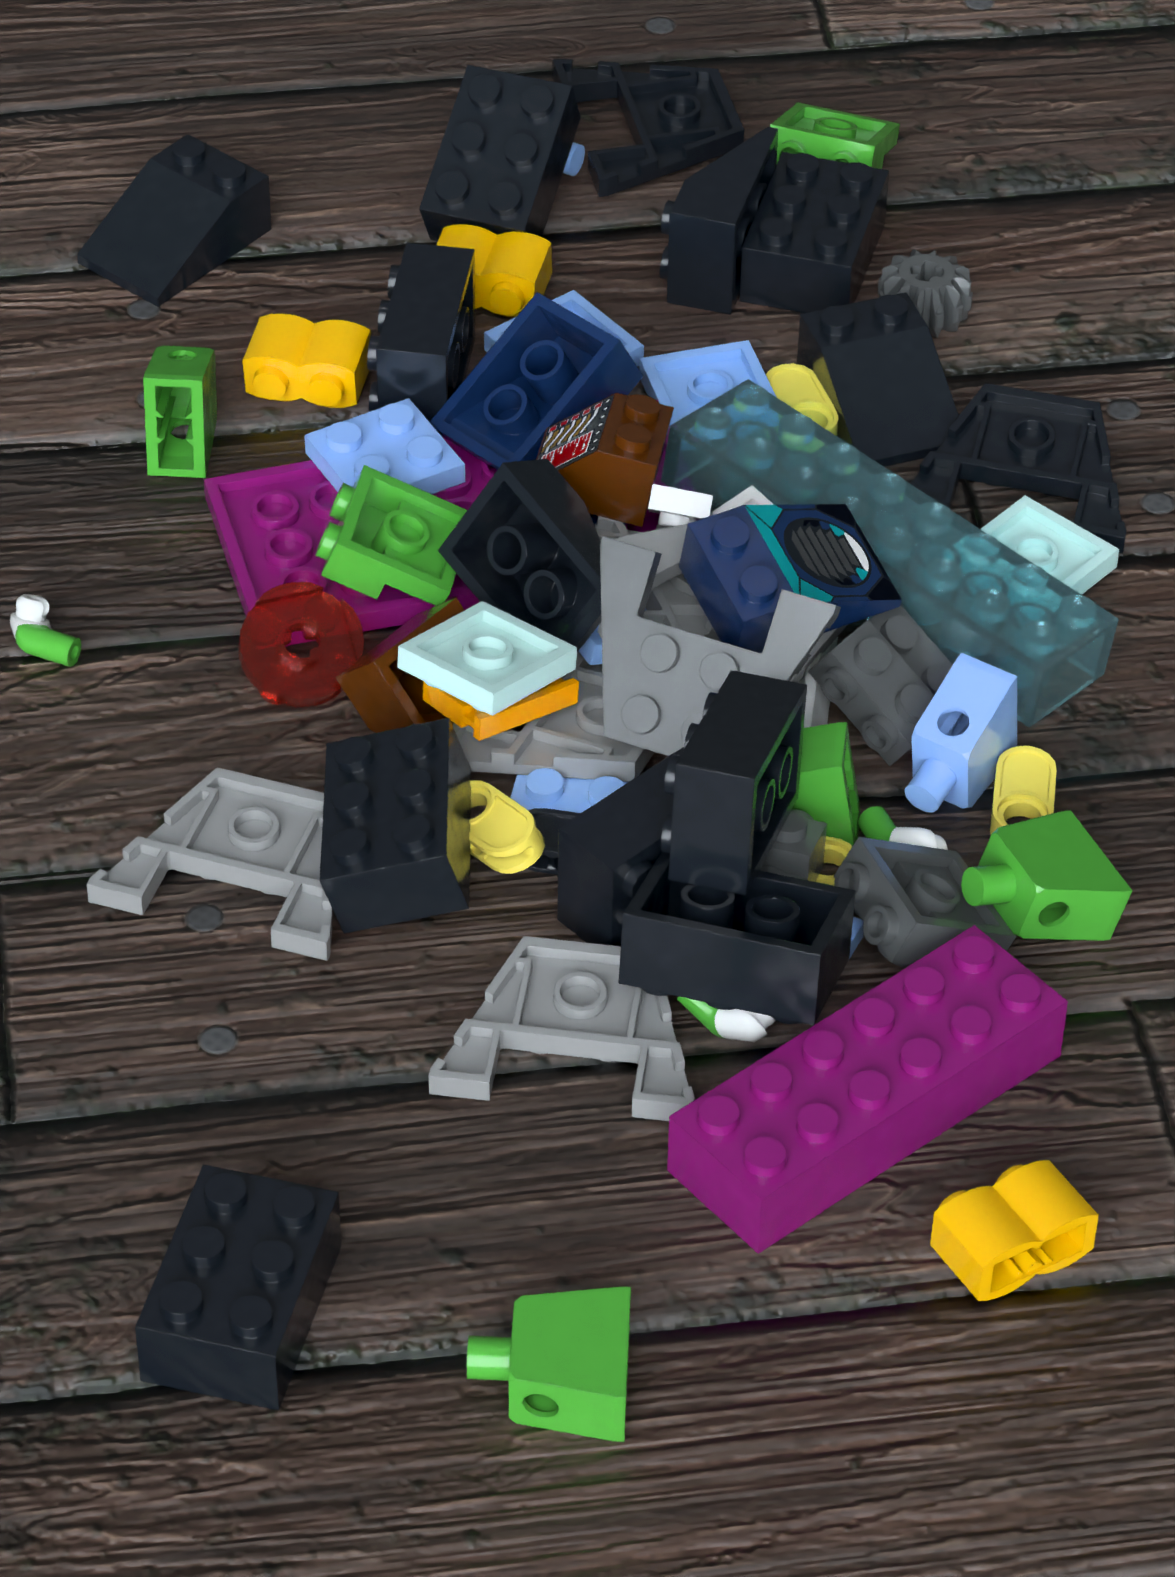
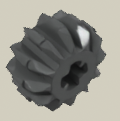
(934, 285)

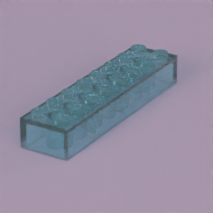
(949, 573)

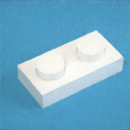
(678, 505)

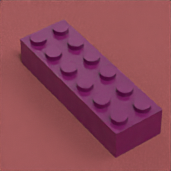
(865, 1088)

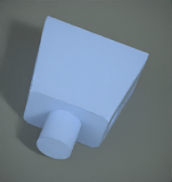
(963, 735)

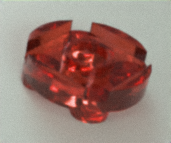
(269, 627)

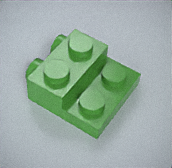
(835, 135)
(389, 538)

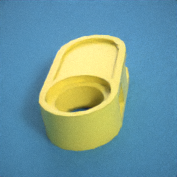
(803, 392)
(1023, 785)
(504, 832)

